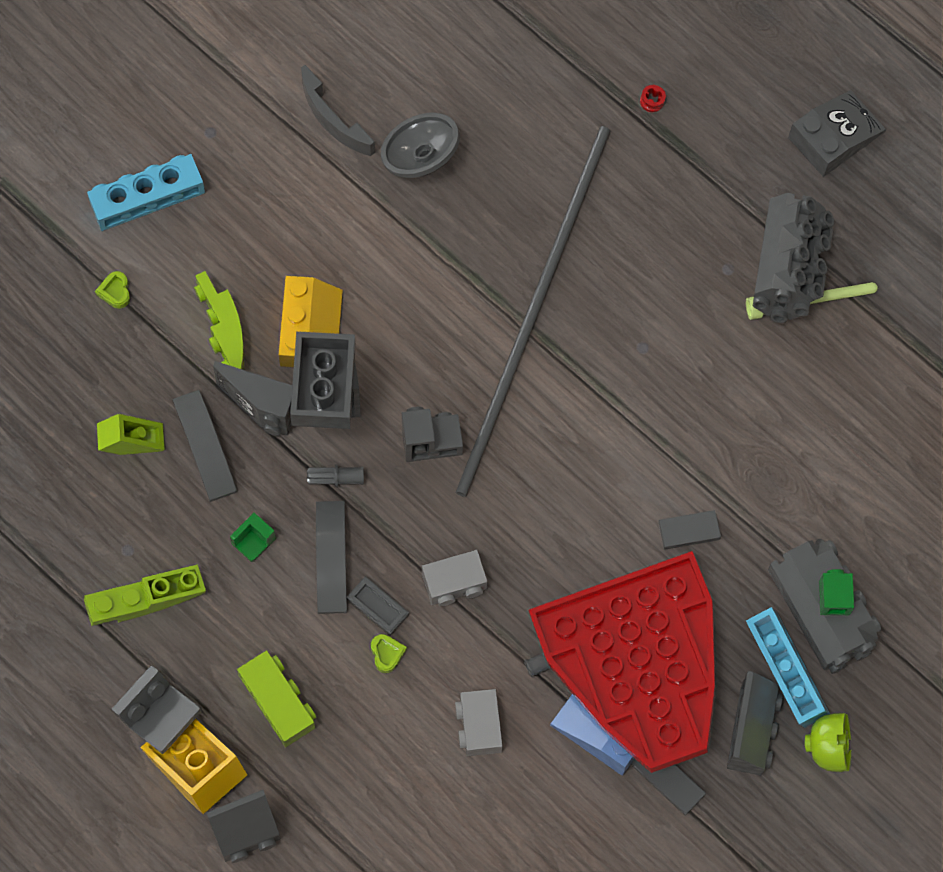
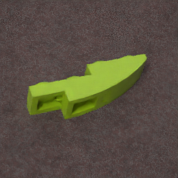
(226, 327)
(145, 597)

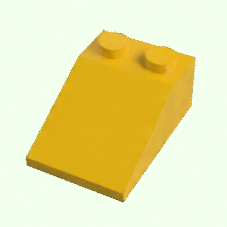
(198, 766)

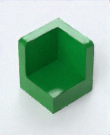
(253, 537)

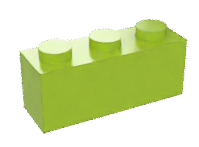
(277, 698)

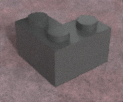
(430, 437)

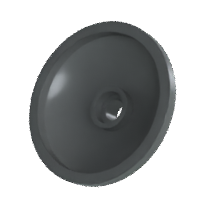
(420, 145)

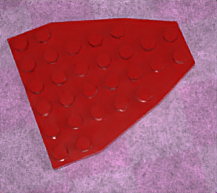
(639, 658)

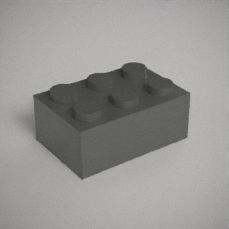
(323, 380)

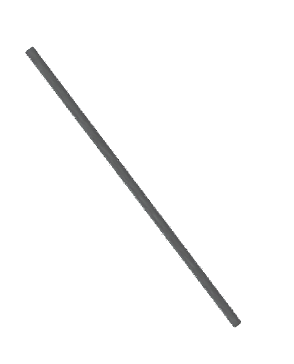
(532, 312)

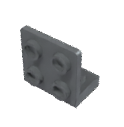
(156, 710)

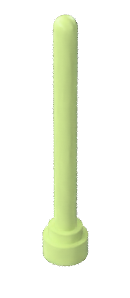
(832, 294)

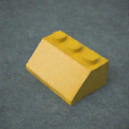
(307, 307)

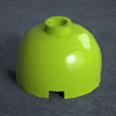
(830, 742)

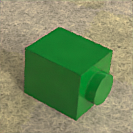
(836, 593)

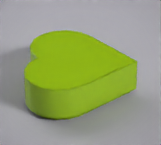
(114, 290)
(387, 652)

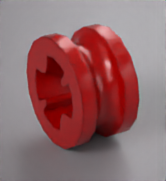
(650, 105)

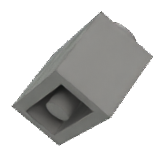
(454, 578)
(480, 722)

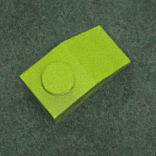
(129, 435)

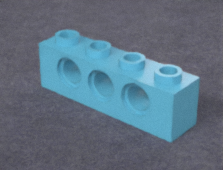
(140, 204)
(787, 667)

